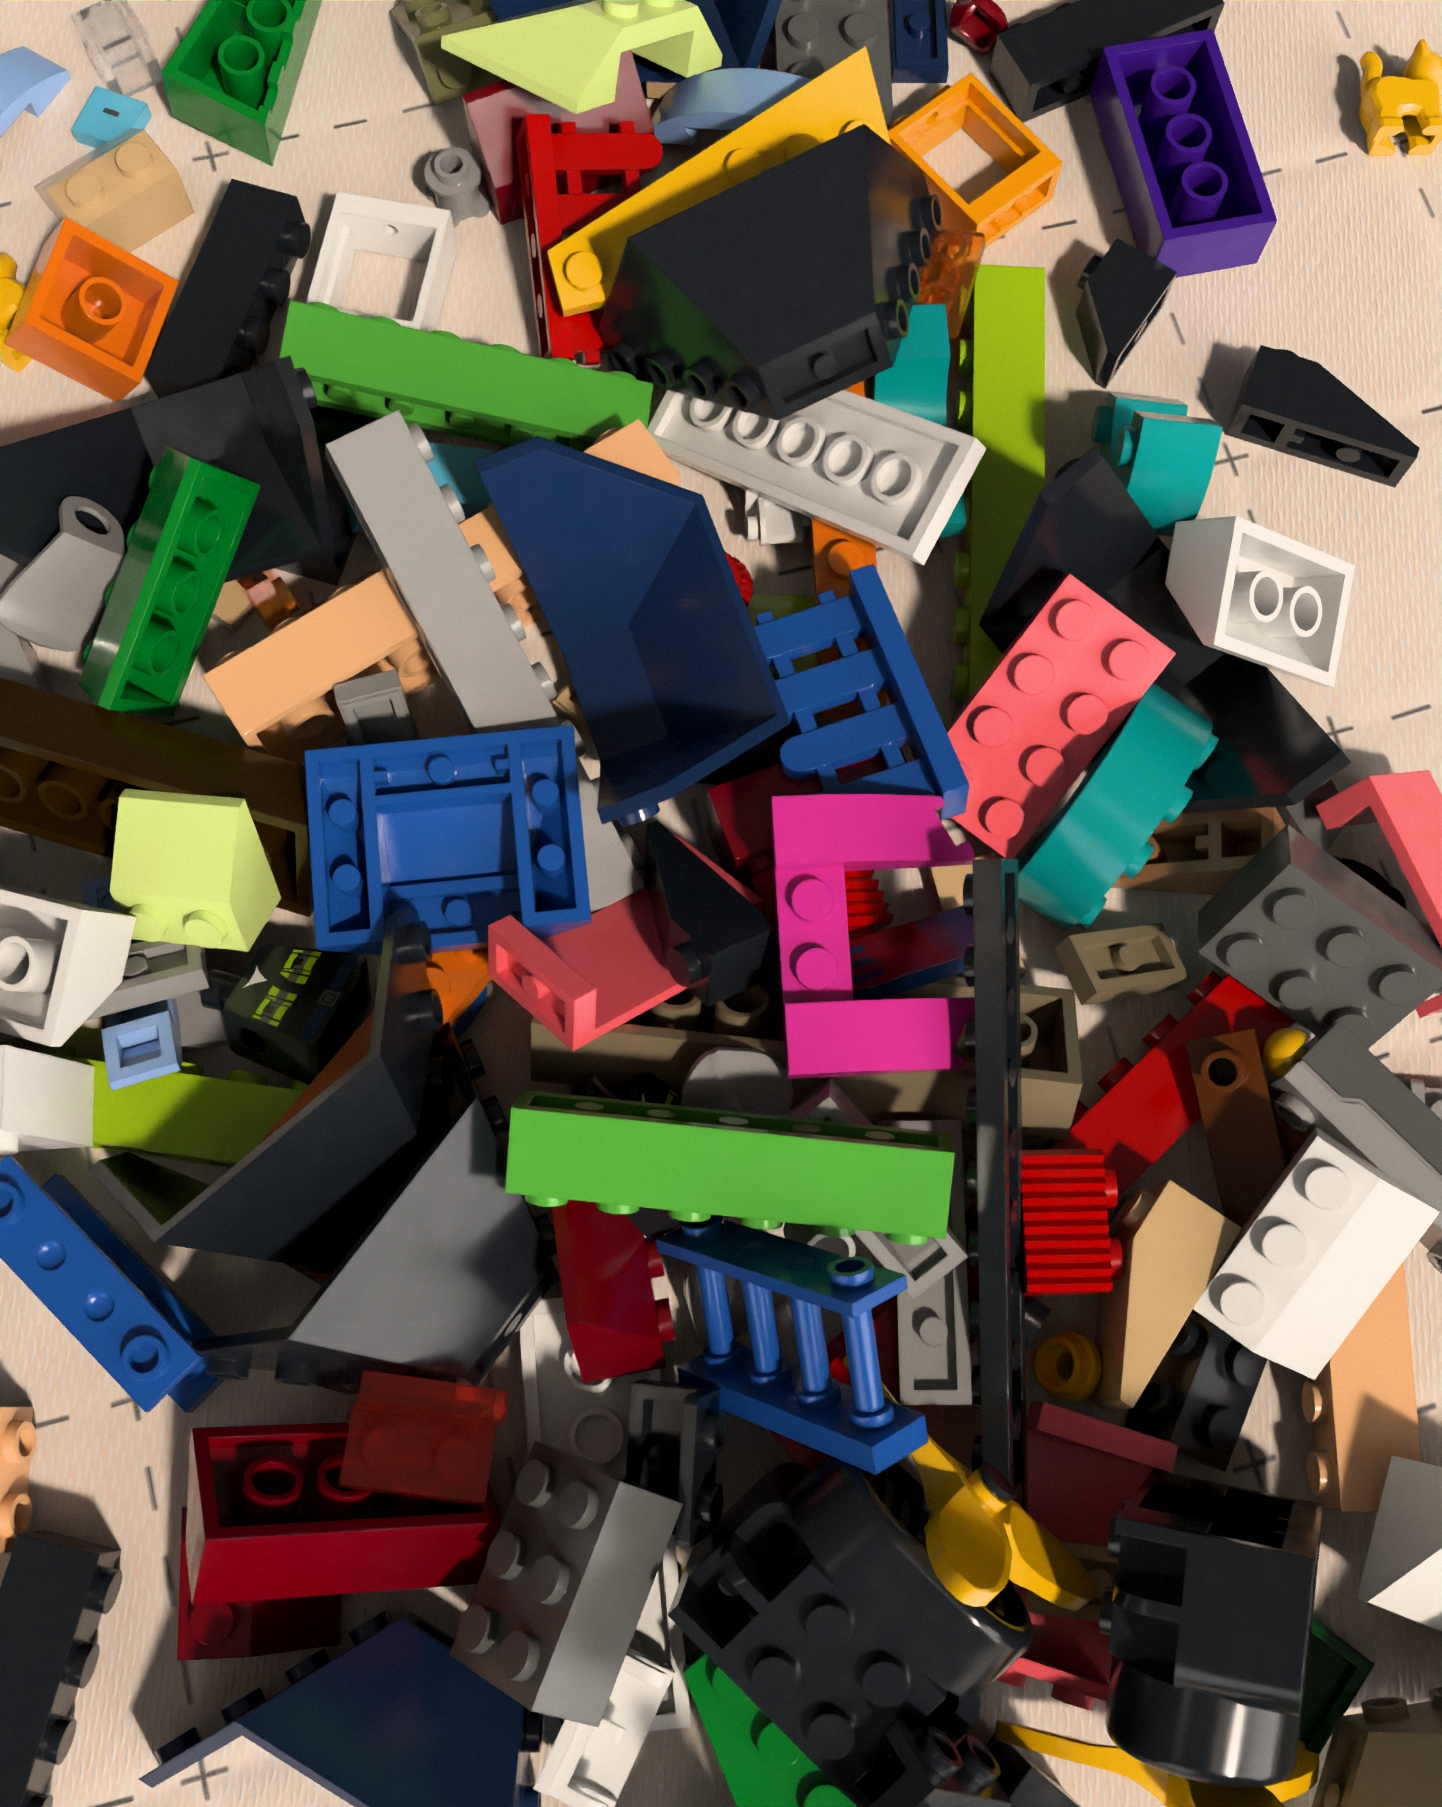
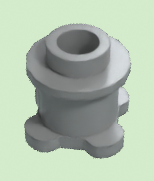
(453, 184)

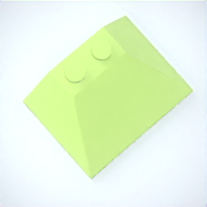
(576, 46)

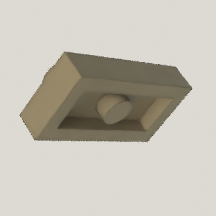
(1121, 963)

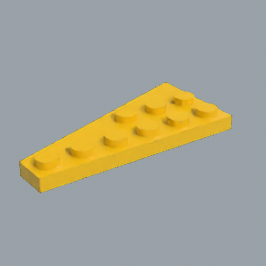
(810, 116)

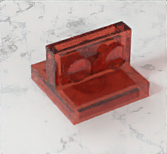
(420, 1437)

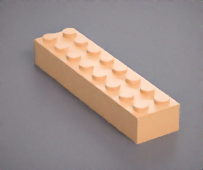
(284, 685)

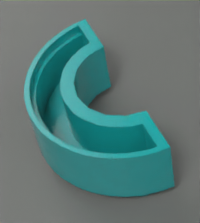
(920, 381)
(1158, 455)
(1115, 811)

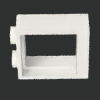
(414, 233)

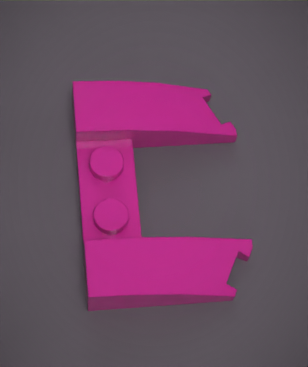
(812, 848)

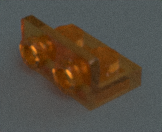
(952, 274)

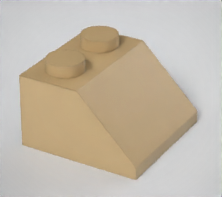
(120, 191)

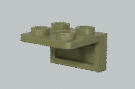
(425, 23)

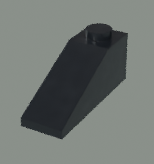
(1315, 417)
(706, 928)

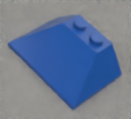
(447, 831)

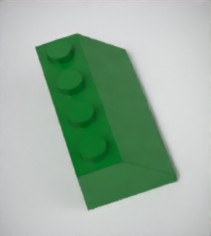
(167, 585)

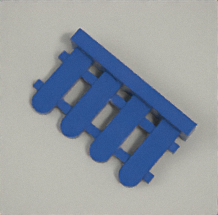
(860, 675)

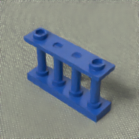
(102, 1290)
(762, 1386)

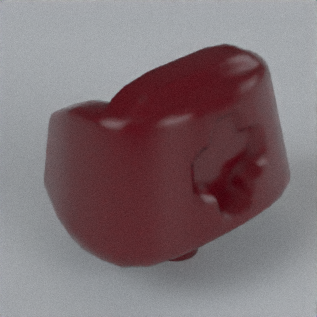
(978, 23)

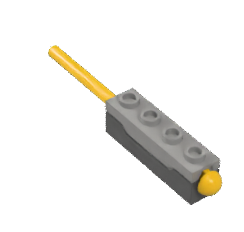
(1363, 1106)

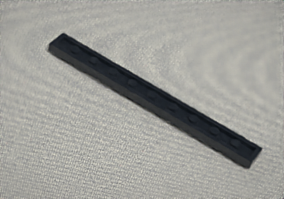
(996, 1171)

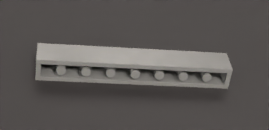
(459, 617)

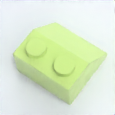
(191, 870)

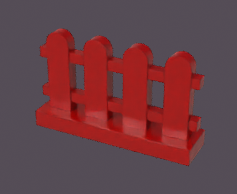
(555, 215)

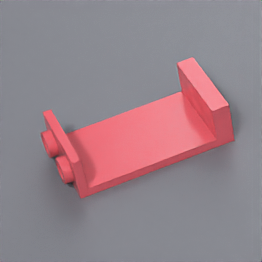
(1411, 819)
(592, 974)
(1074, 1484)

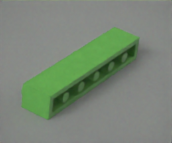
(455, 383)
(730, 1166)

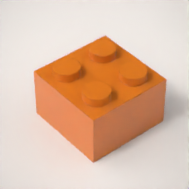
(92, 311)

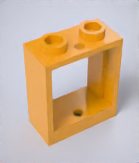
(1029, 162)

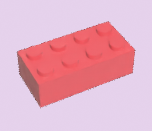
(1048, 710)

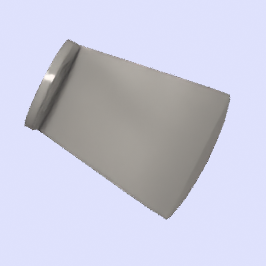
(66, 584)

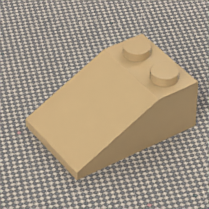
(1169, 1257)

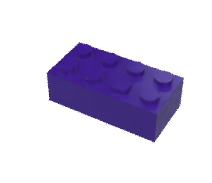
(1182, 153)

